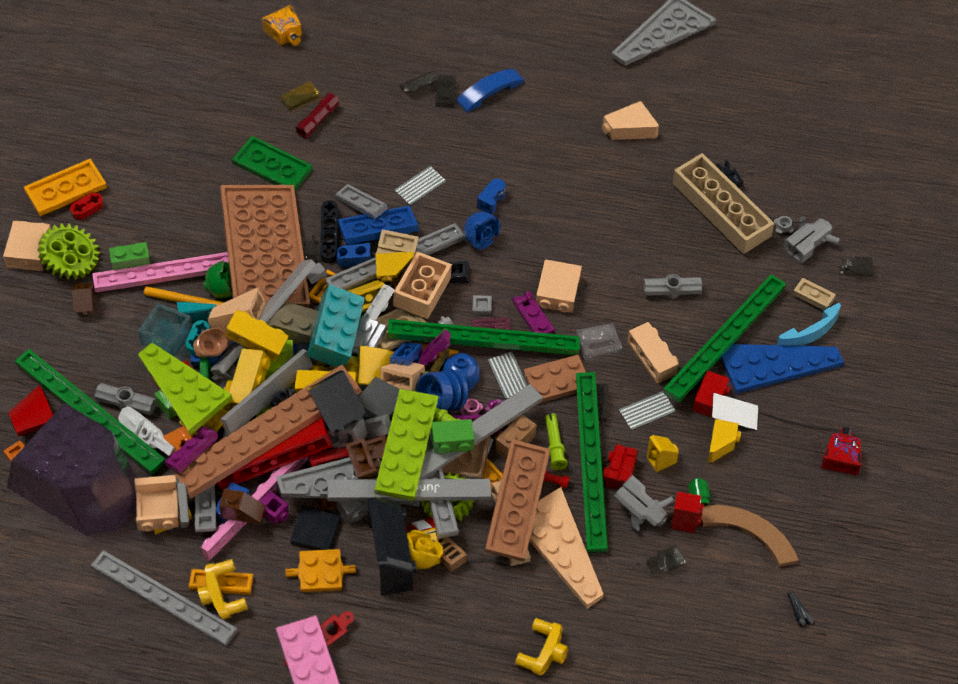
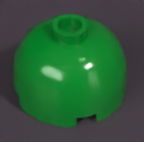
(218, 280)

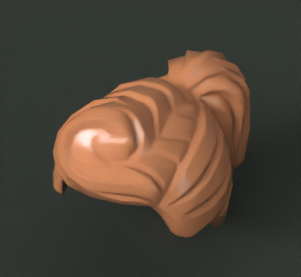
(211, 343)

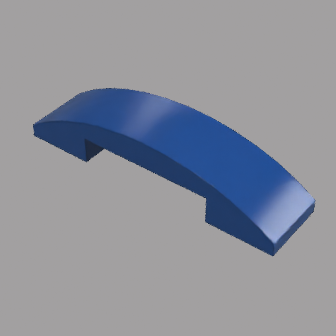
(488, 86)

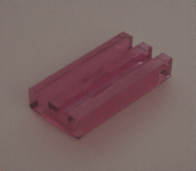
(491, 322)

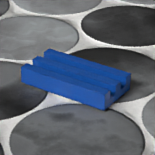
(409, 354)

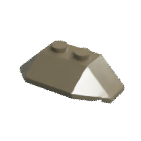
(295, 322)

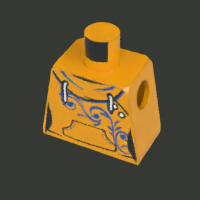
(283, 26)

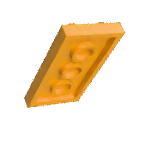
(65, 187)

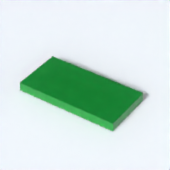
(271, 163)

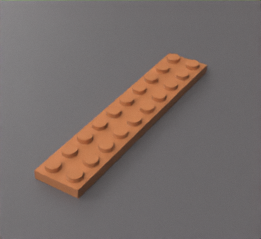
(253, 439)

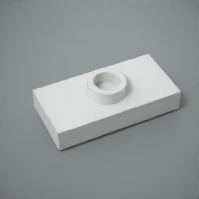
(380, 302)

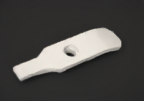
(138, 424)

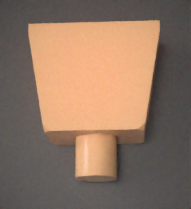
(406, 376)

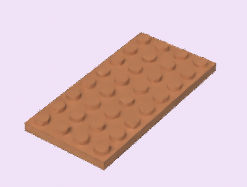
(262, 239)

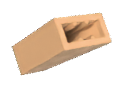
(630, 123)
(250, 302)

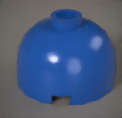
(481, 229)
(466, 366)

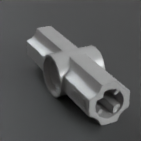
(665, 287)
(115, 396)

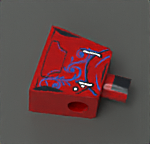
(843, 453)

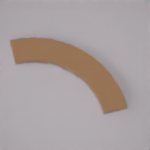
(753, 525)

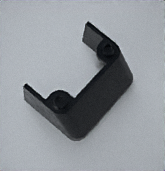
(391, 545)

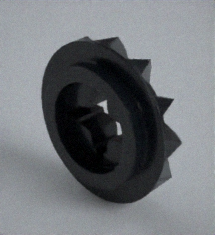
(281, 396)

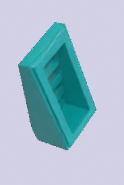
(197, 311)

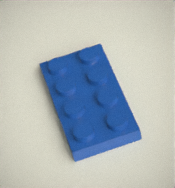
(364, 228)

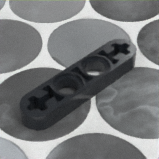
(329, 231)

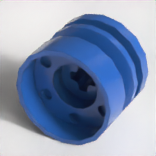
(448, 385)

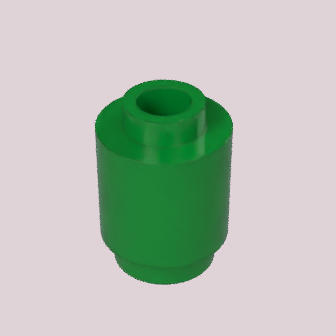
(700, 487)

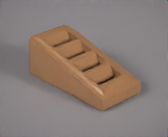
(461, 556)

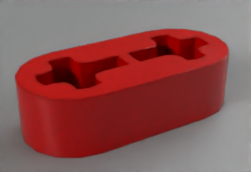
(86, 206)

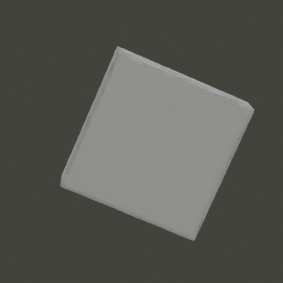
(317, 273)
(481, 305)

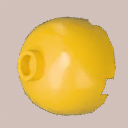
(423, 550)

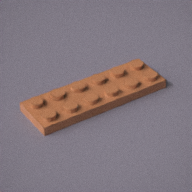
(517, 500)

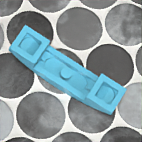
(812, 333)

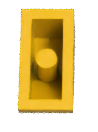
(392, 264)
(723, 439)
(661, 452)

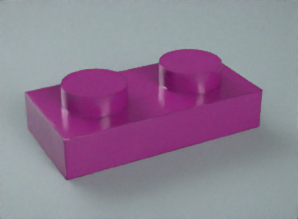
(431, 352)

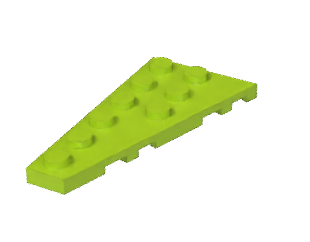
(186, 390)

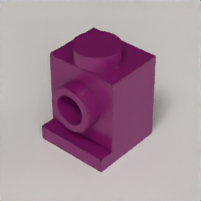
(275, 508)

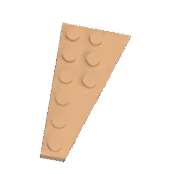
(561, 545)

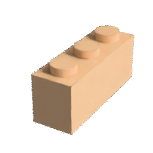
(653, 352)

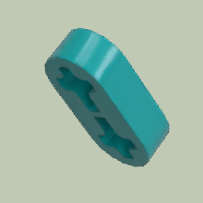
(193, 335)

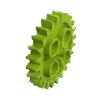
(68, 251)

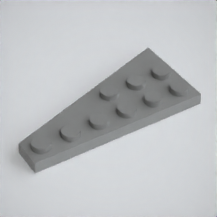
(666, 26)
(314, 480)

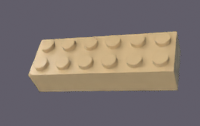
(723, 203)

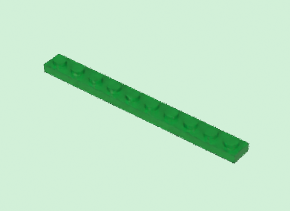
(485, 337)
(724, 338)
(70, 394)
(591, 463)

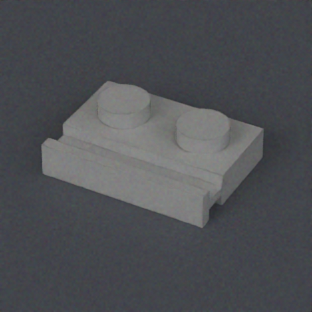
(368, 334)

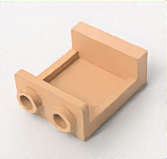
(23, 245)
(558, 286)
(157, 503)

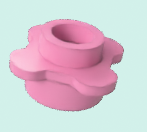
(471, 403)

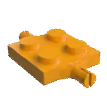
(320, 570)

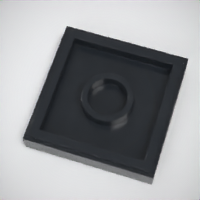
(315, 529)

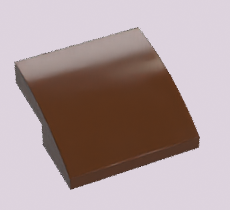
(366, 456)

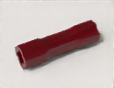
(325, 107)

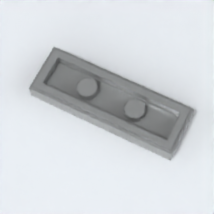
(361, 201)

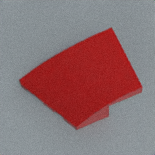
(30, 413)

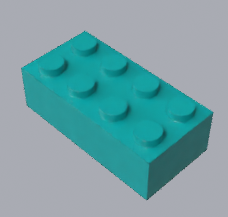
(335, 326)

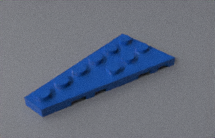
(766, 365)

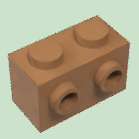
(519, 429)

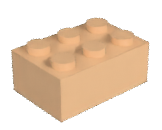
(422, 285)

